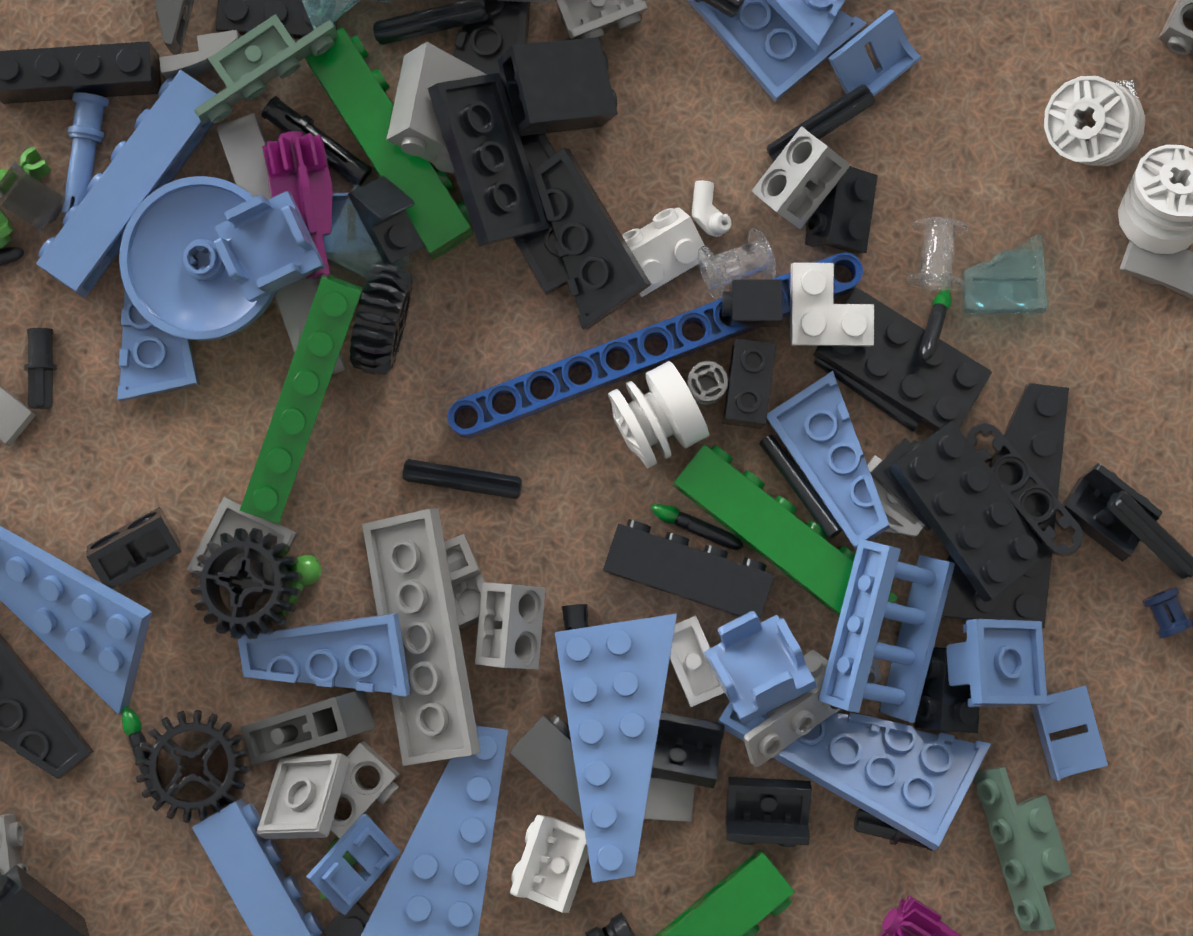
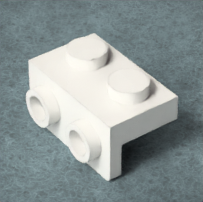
(665, 246)
(551, 863)

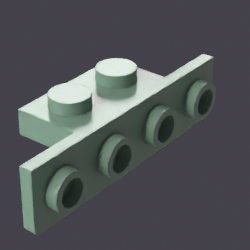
(258, 59)
(1025, 845)

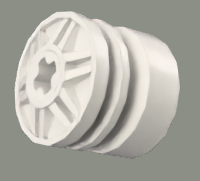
(1117, 118)
(1159, 201)
(658, 414)

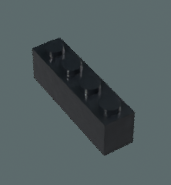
(90, 69)
(688, 572)

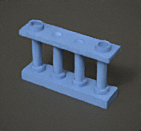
(860, 626)

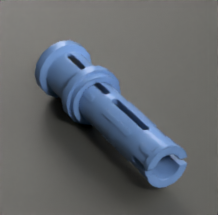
(85, 135)

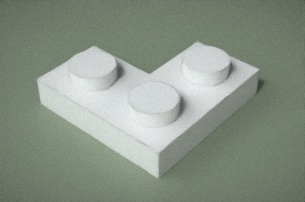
(816, 318)
(691, 663)

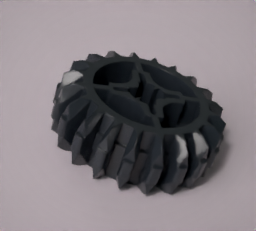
(380, 319)
(245, 598)
(168, 793)

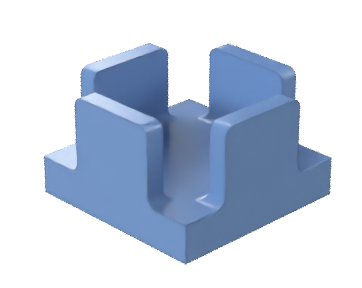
(266, 245)
(1000, 663)
(759, 665)

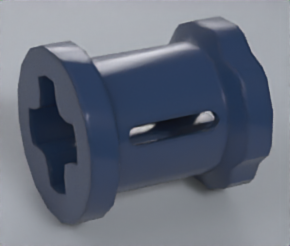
(1179, 620)

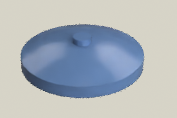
(175, 266)

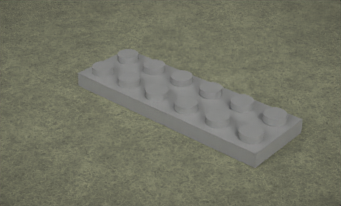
(414, 580)

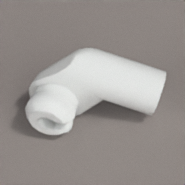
(705, 213)

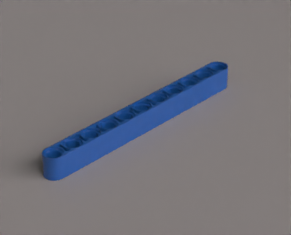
(631, 345)

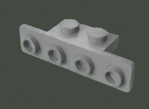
(796, 716)

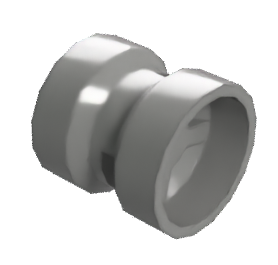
(703, 388)

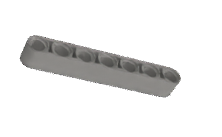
(243, 145)

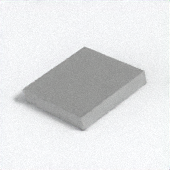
(227, 520)
(303, 796)

